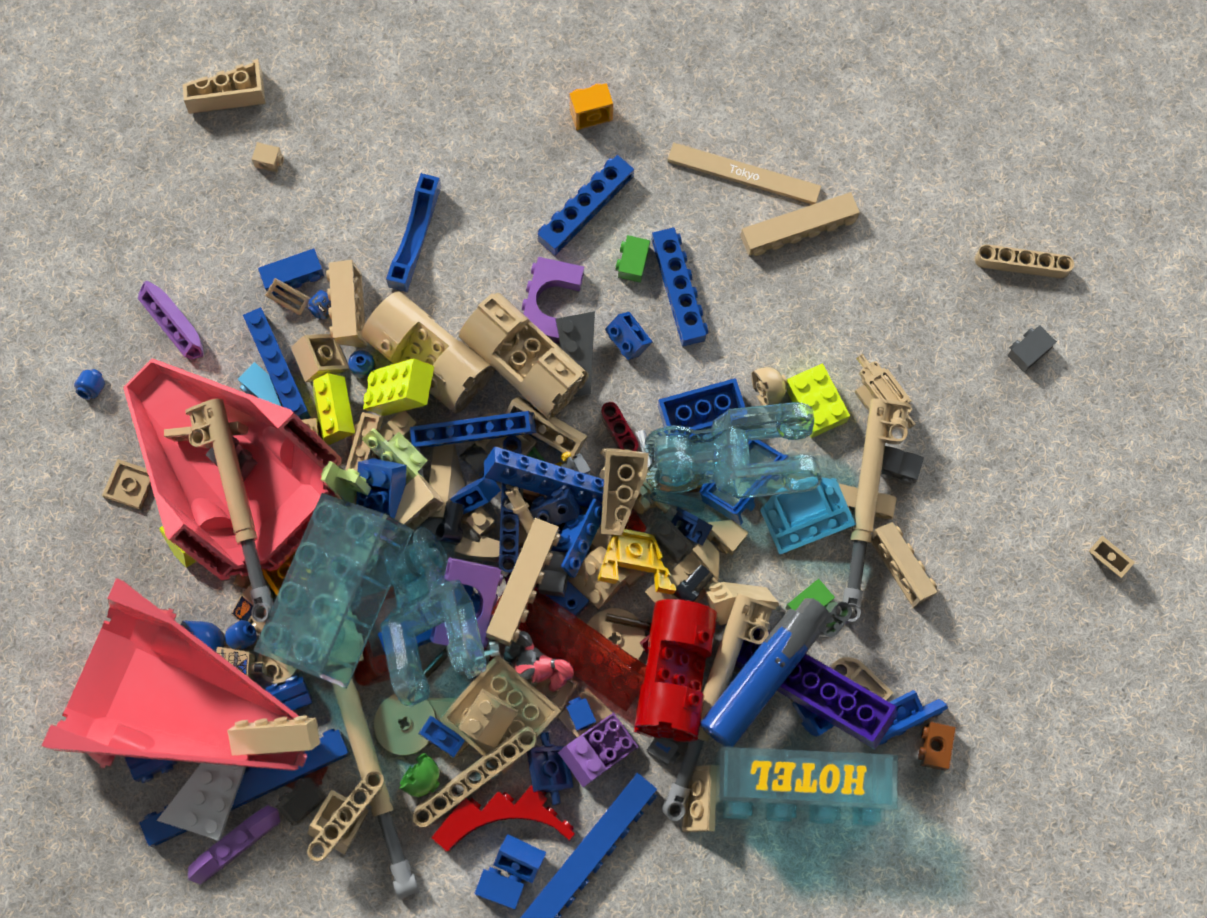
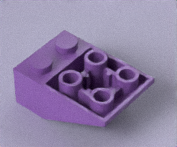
(598, 749)

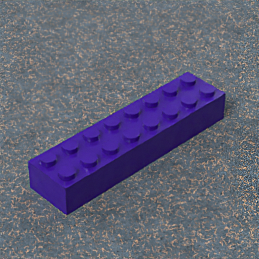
(833, 697)

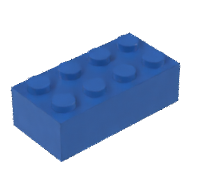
(700, 406)

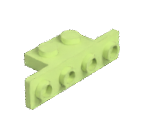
(396, 450)
(343, 482)

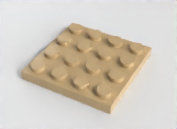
(506, 684)

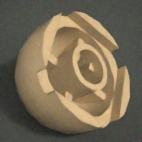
(769, 385)

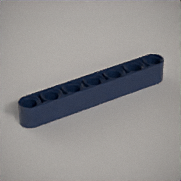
(508, 516)

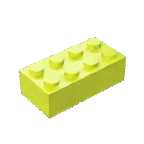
(398, 387)

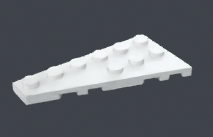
(205, 800)

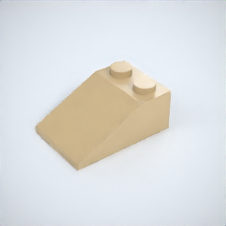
(723, 595)

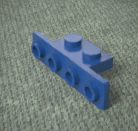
(578, 536)
(911, 714)

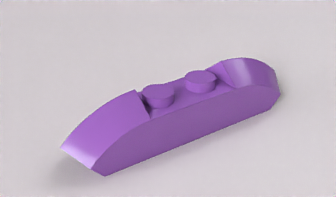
(171, 320)
(233, 844)

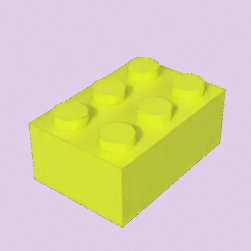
(818, 391)

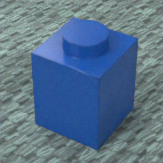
(580, 713)

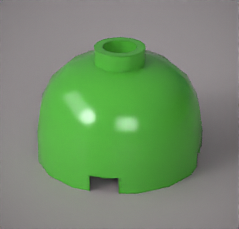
(421, 777)

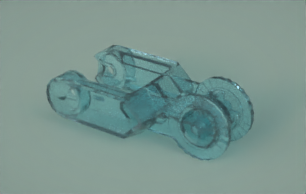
(722, 454)
(423, 603)

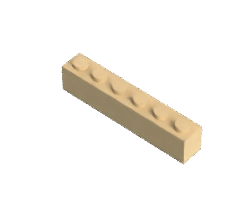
(800, 224)
(522, 582)

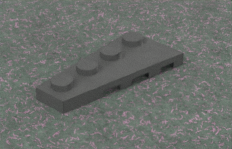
(577, 339)

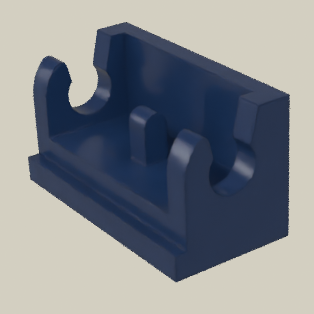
(692, 526)

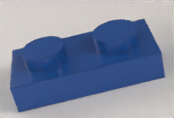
(441, 736)

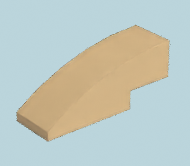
(485, 550)

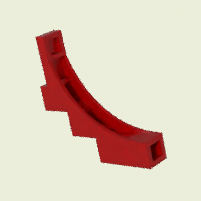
(469, 818)

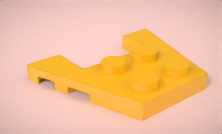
(636, 552)

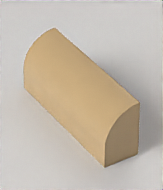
(417, 503)

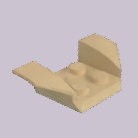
(701, 555)

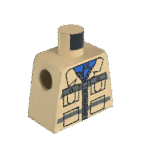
(243, 661)

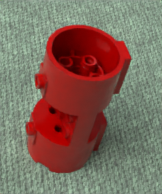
(671, 692)

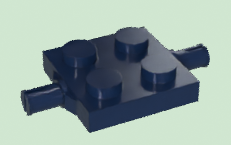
(548, 769)

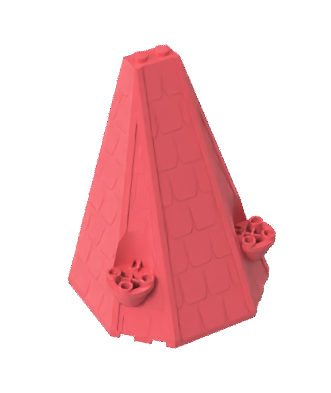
(189, 485)
(161, 695)

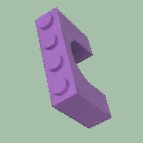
(549, 274)
(485, 581)

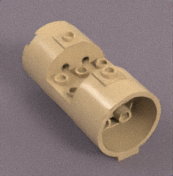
(407, 332)
(523, 355)

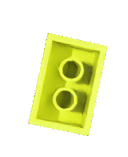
(333, 408)

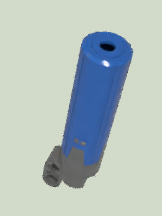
(771, 667)

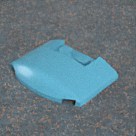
(807, 515)

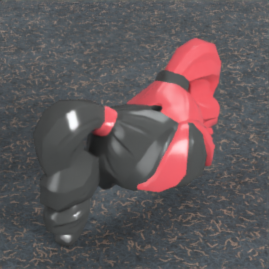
(535, 665)

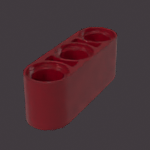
(618, 421)

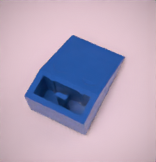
(386, 484)

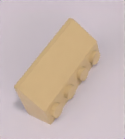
(346, 303)
(902, 564)

